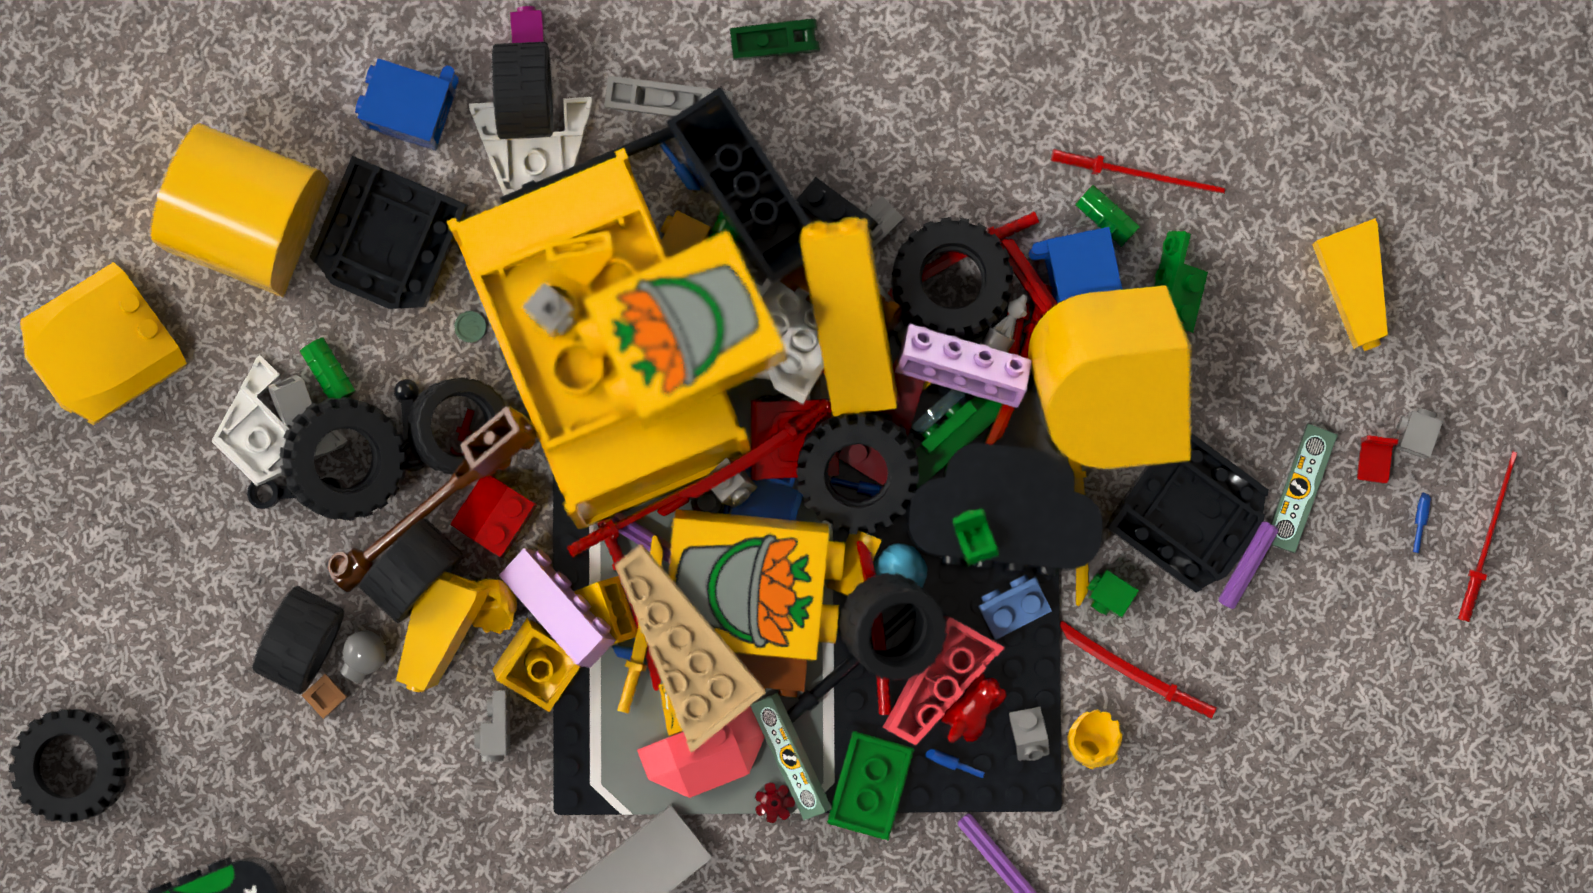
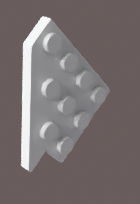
(797, 329)

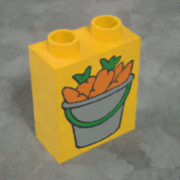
(681, 332)
(758, 580)

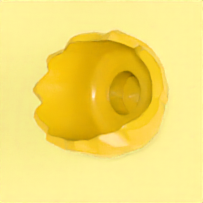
(498, 609)
(1095, 739)

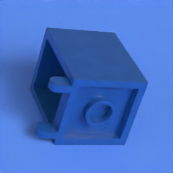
(407, 103)
(1079, 263)

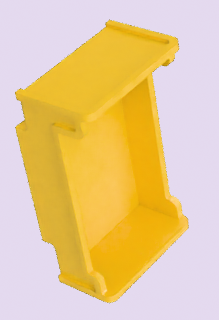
(594, 455)

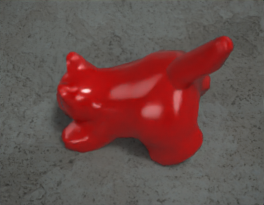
(970, 712)

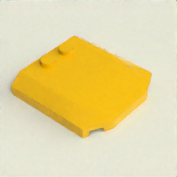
(99, 345)

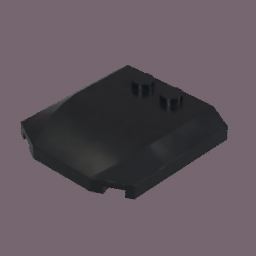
(386, 236)
(1191, 515)

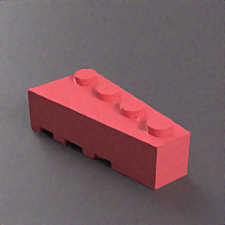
(940, 685)

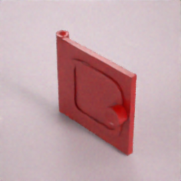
(767, 421)

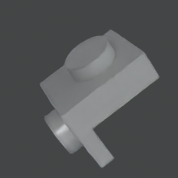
(1029, 734)

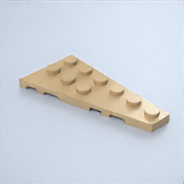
(694, 662)

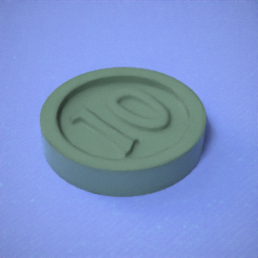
(470, 326)

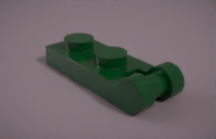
(773, 39)

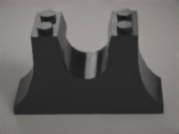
(742, 183)

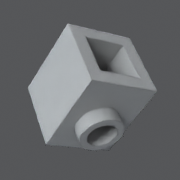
(550, 311)
(290, 398)
(1418, 432)
(734, 490)

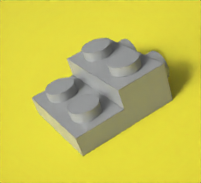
(495, 736)

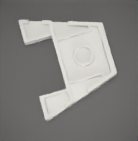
(532, 158)
(253, 434)

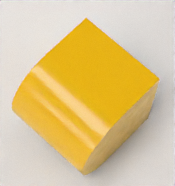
(237, 208)
(1114, 378)

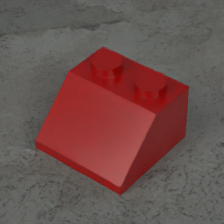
(493, 515)

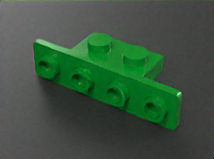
(1182, 280)
(959, 430)

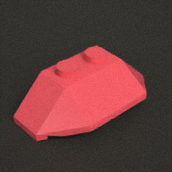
(714, 763)

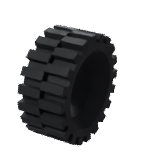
(110, 765)

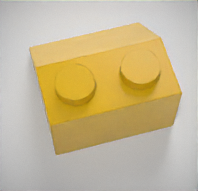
(535, 666)

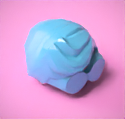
(902, 560)

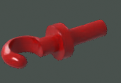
(464, 430)

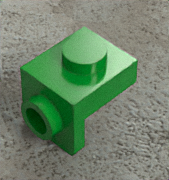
(975, 536)

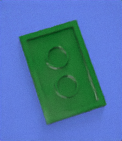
(870, 785)

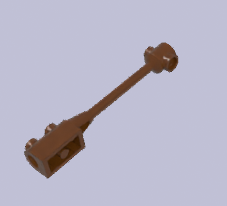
(485, 453)

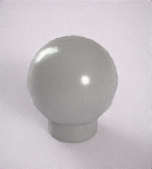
(363, 655)

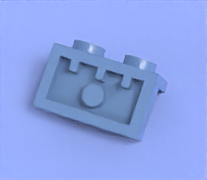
(1014, 607)

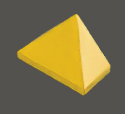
(580, 256)

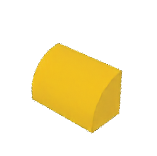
(852, 570)
(611, 605)

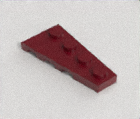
(868, 459)

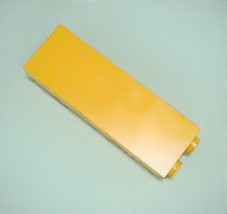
(849, 316)

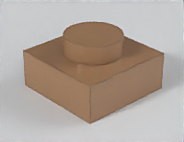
(324, 696)

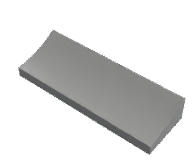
(648, 861)

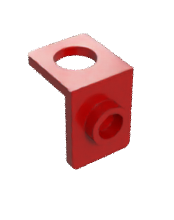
(1375, 458)

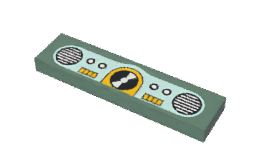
(1302, 486)
(790, 756)

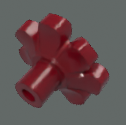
(774, 794)

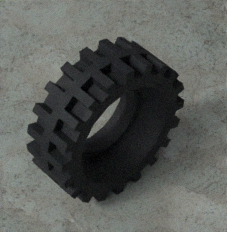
(868, 430)

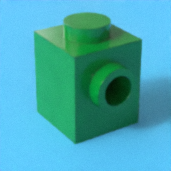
(1110, 594)

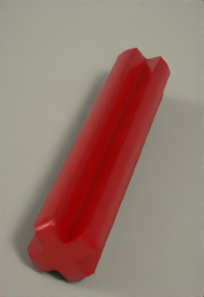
(1029, 277)

